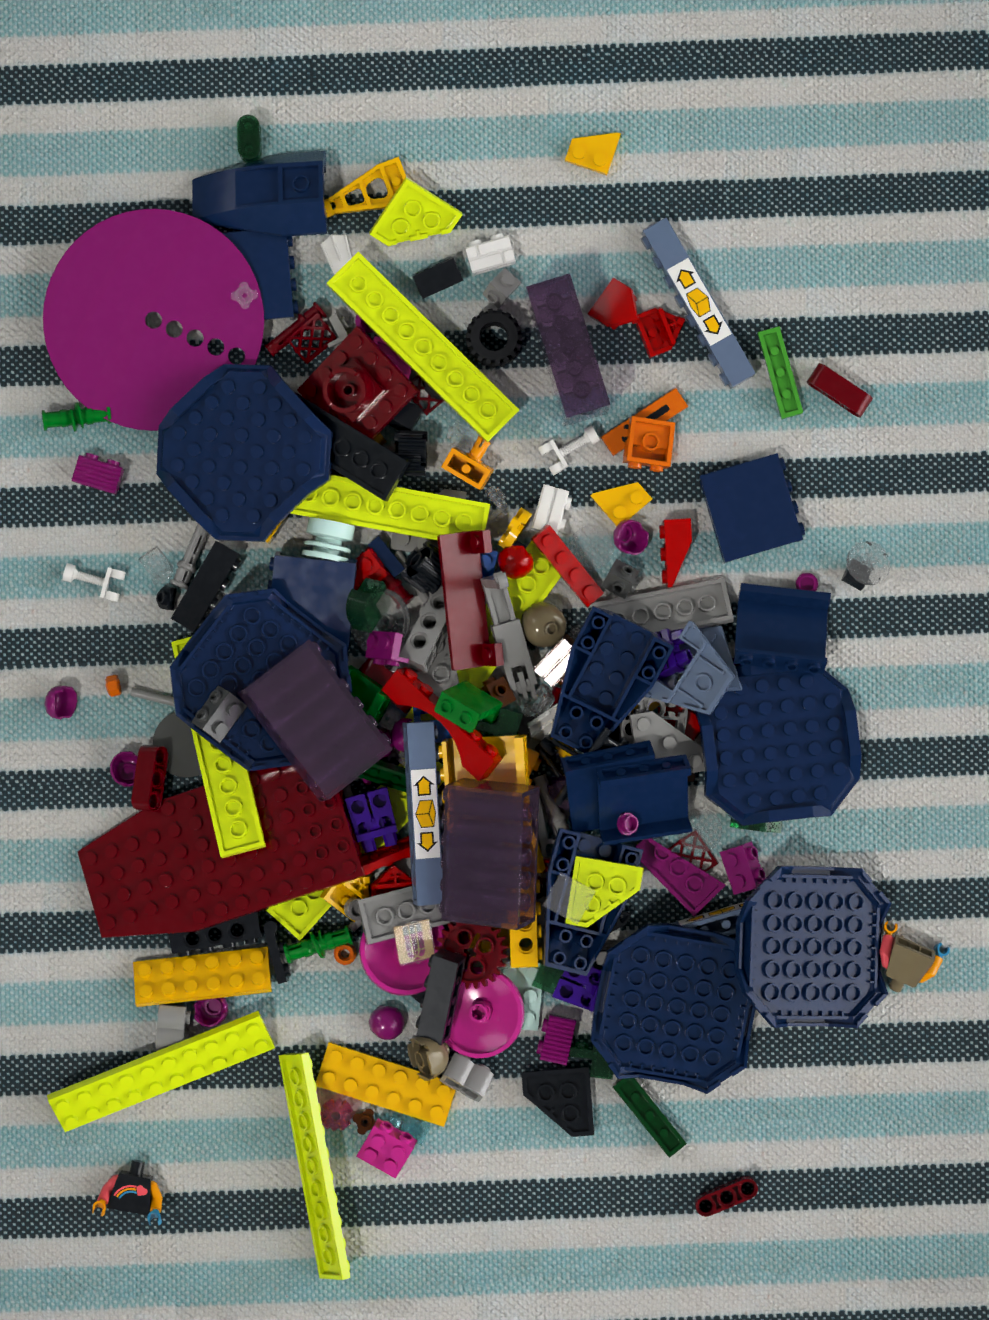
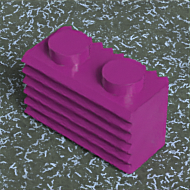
(98, 474)
(557, 1039)

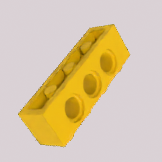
(528, 956)

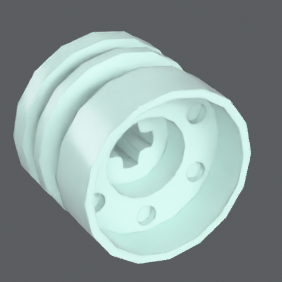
(328, 539)

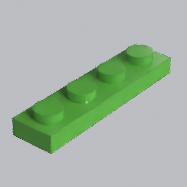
(780, 372)

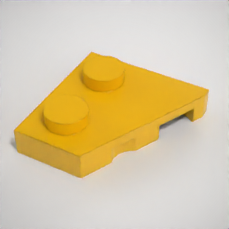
(622, 502)

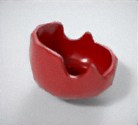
(515, 562)

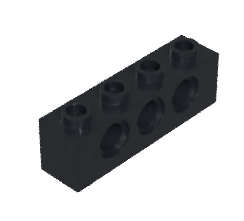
(252, 931)

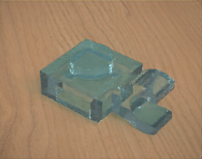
(413, 1126)

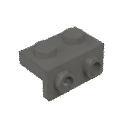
(219, 713)

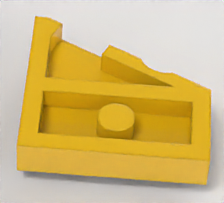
(593, 152)

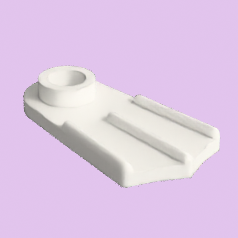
(336, 251)
(542, 725)

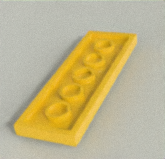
(202, 976)
(384, 1084)

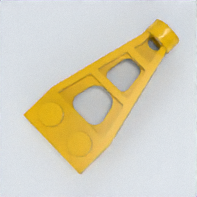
(389, 171)

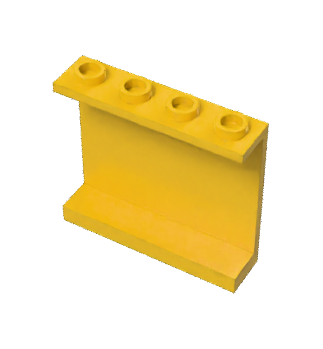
(511, 769)

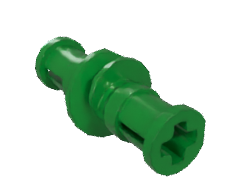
(74, 417)
(318, 944)

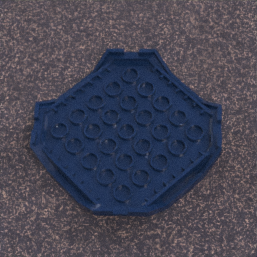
(242, 452)
(232, 649)
(780, 746)
(812, 946)
(672, 1008)

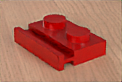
(369, 567)

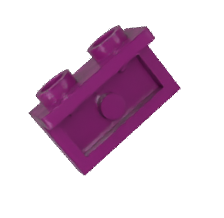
(385, 648)
(743, 867)

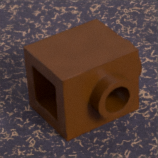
(499, 689)

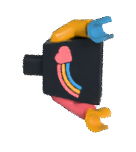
(132, 1193)

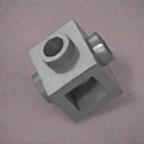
(621, 579)

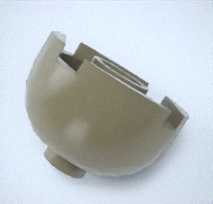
(543, 624)
(428, 1057)

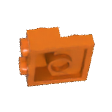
(649, 444)

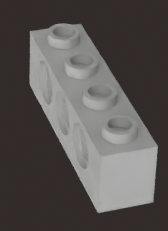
(422, 657)

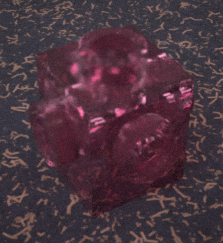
(342, 1108)

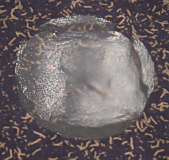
(592, 547)
(868, 563)
(705, 831)

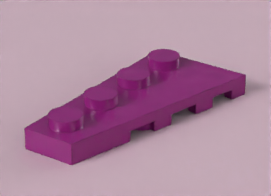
(681, 878)

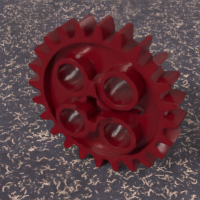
(490, 960)

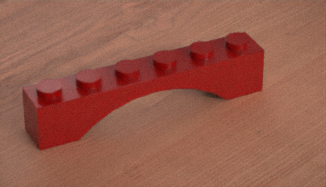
(475, 753)

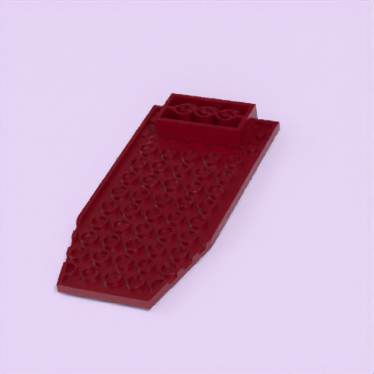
(167, 872)

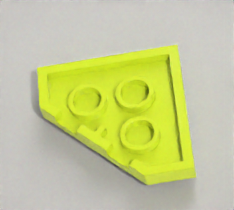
(414, 216)
(610, 880)

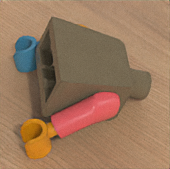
(908, 961)

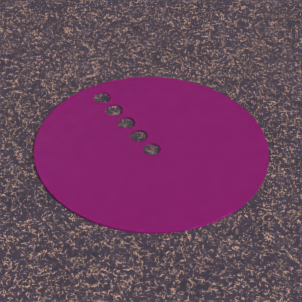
(109, 286)

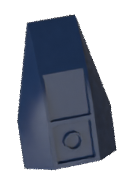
(266, 196)
(606, 676)
(572, 946)

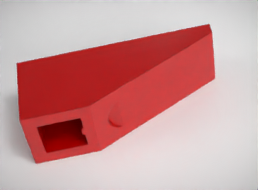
(677, 540)

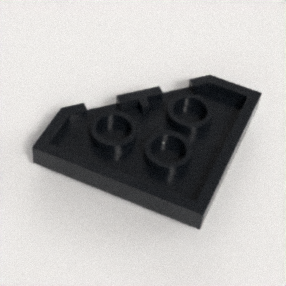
(563, 1097)

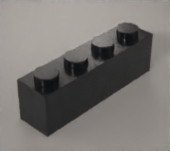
(206, 586)
(441, 995)

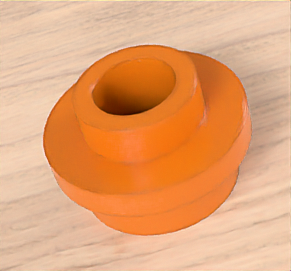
(342, 960)

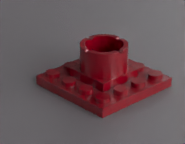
(359, 385)

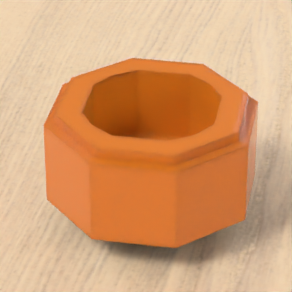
(113, 685)

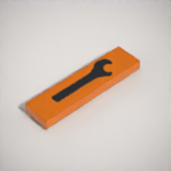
(661, 409)

